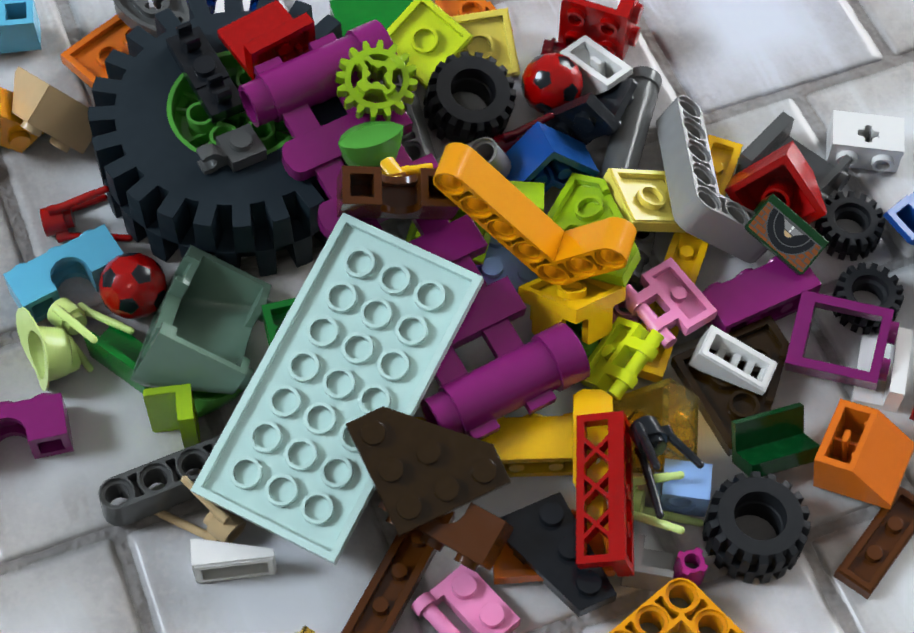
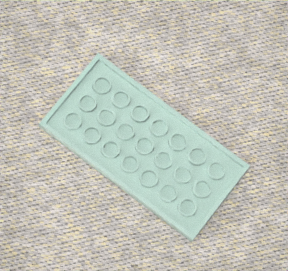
(353, 341)

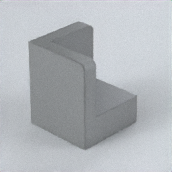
(651, 567)

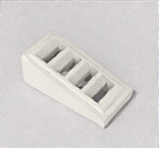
(715, 365)
(229, 561)

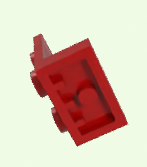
(266, 35)

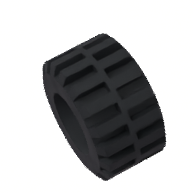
(474, 76)
(765, 500)

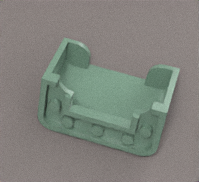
(203, 327)

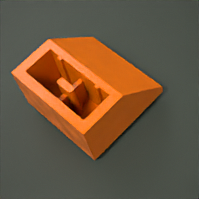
(862, 455)

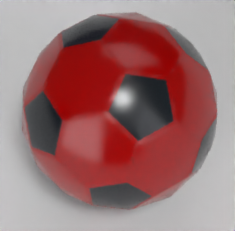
(551, 81)
(132, 285)

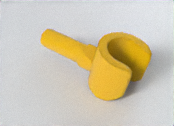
(393, 169)

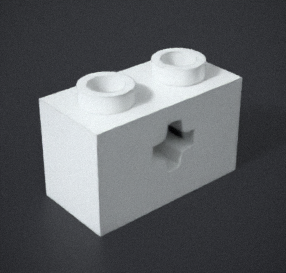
(870, 140)

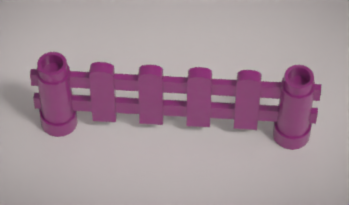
(464, 399)

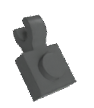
(234, 148)

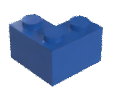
(548, 157)

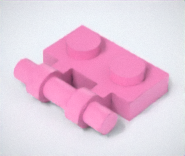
(676, 295)

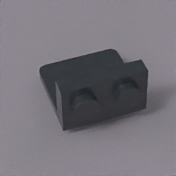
(593, 114)

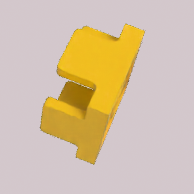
(576, 302)

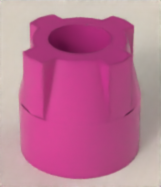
(690, 556)

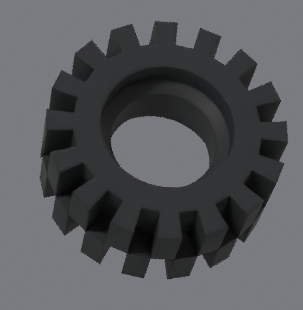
(858, 211)
(871, 281)

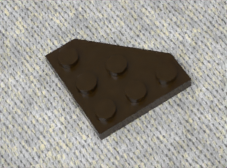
(725, 402)
(423, 466)

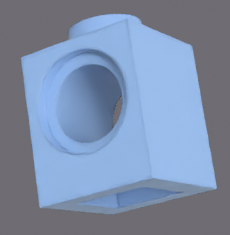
(688, 494)

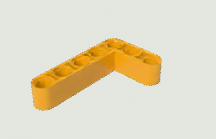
(524, 228)
(671, 619)

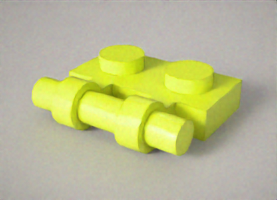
(614, 352)

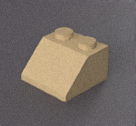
(50, 112)

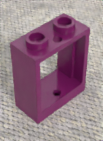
(798, 363)

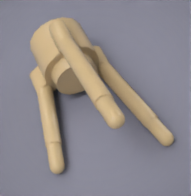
(220, 523)

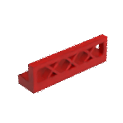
(619, 496)

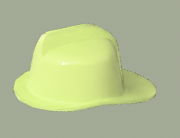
(47, 348)

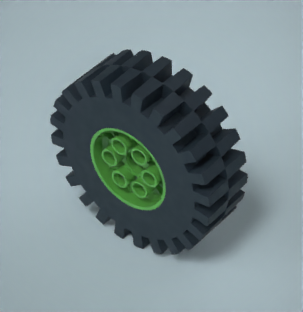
(147, 144)

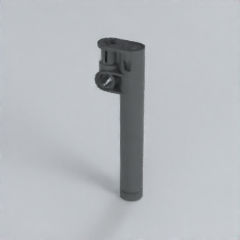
(627, 145)

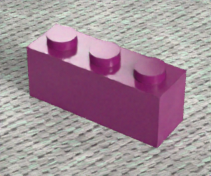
(758, 294)

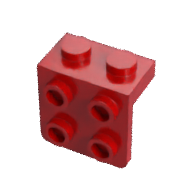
(606, 26)

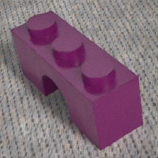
(40, 421)

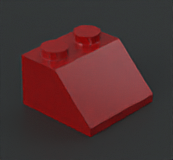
(785, 176)

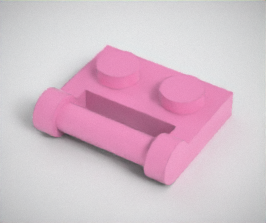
(470, 600)

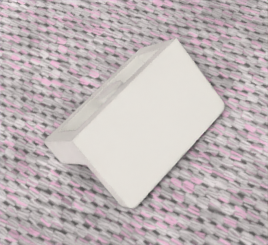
(889, 393)

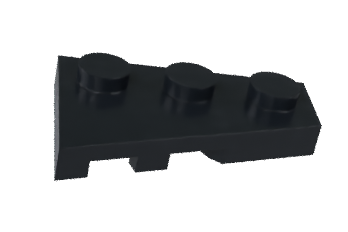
(547, 543)

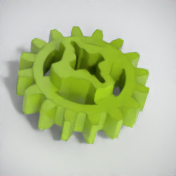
(378, 65)

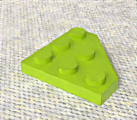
(587, 201)

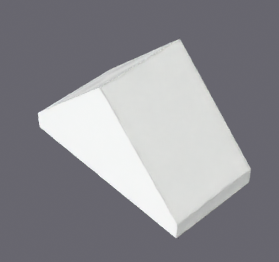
(598, 66)

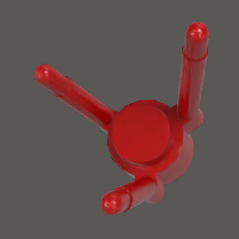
(60, 217)

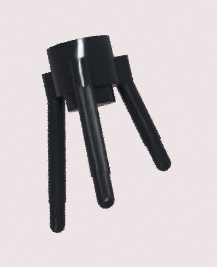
(650, 443)

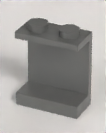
(777, 135)

